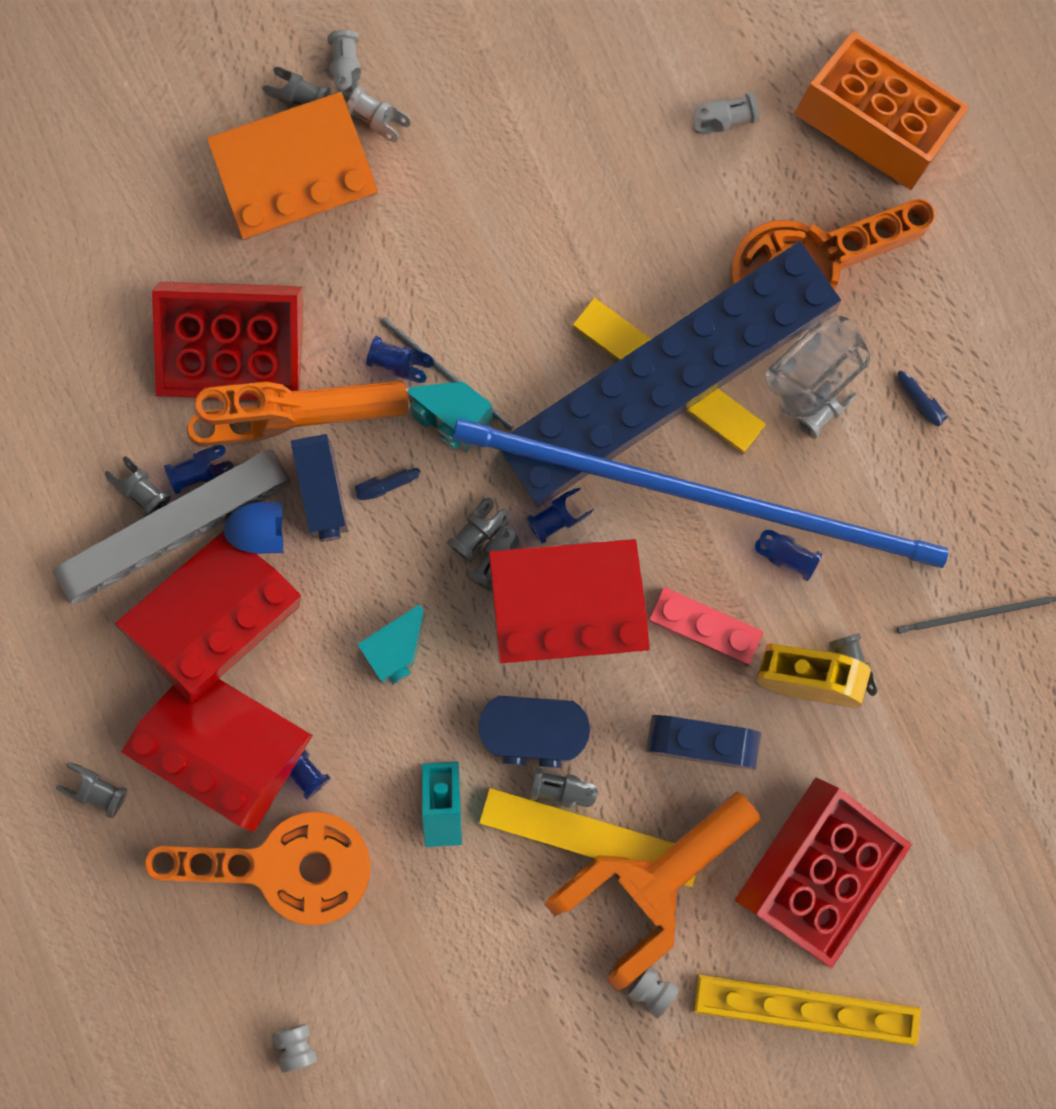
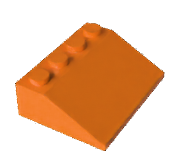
(881, 110)
(292, 165)

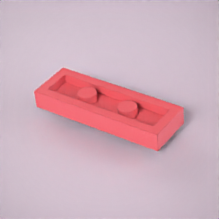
(706, 626)

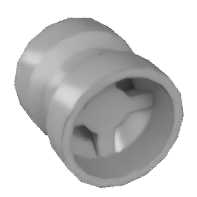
(653, 992)
(294, 1048)

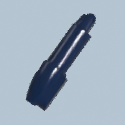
(928, 408)
(375, 488)

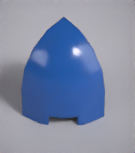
(256, 528)

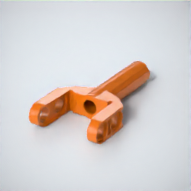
(284, 409)
(656, 882)

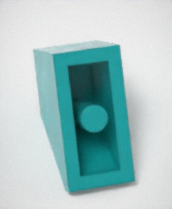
(395, 646)
(441, 804)

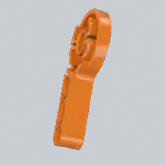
(827, 247)
(277, 867)

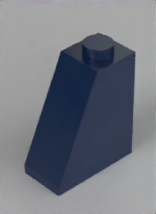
(320, 487)

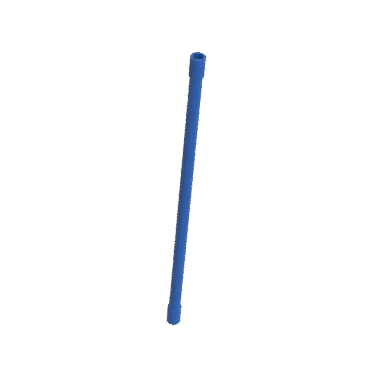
(485, 436)

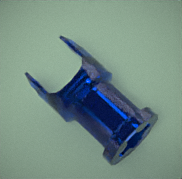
(399, 360)
(197, 468)
(554, 518)
(784, 551)
(308, 776)

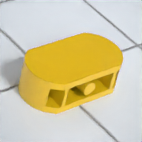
(813, 675)

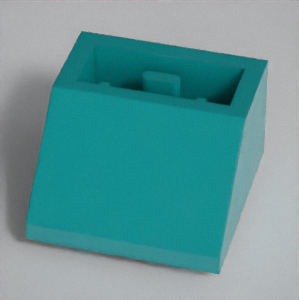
(444, 403)

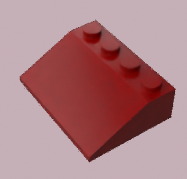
(225, 336)
(568, 601)
(209, 615)
(219, 750)
(823, 871)

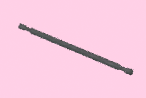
(437, 365)
(977, 614)

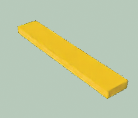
(715, 411)
(568, 829)
(807, 1010)

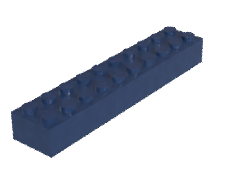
(677, 368)

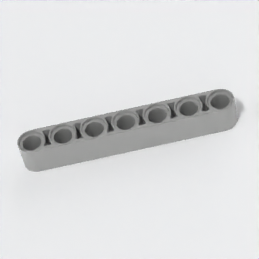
(170, 527)

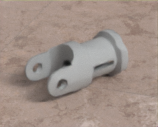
(345, 65)
(726, 113)
(376, 114)
(813, 424)

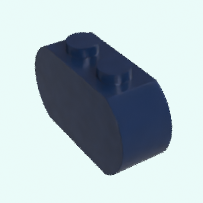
(534, 730)
(703, 742)

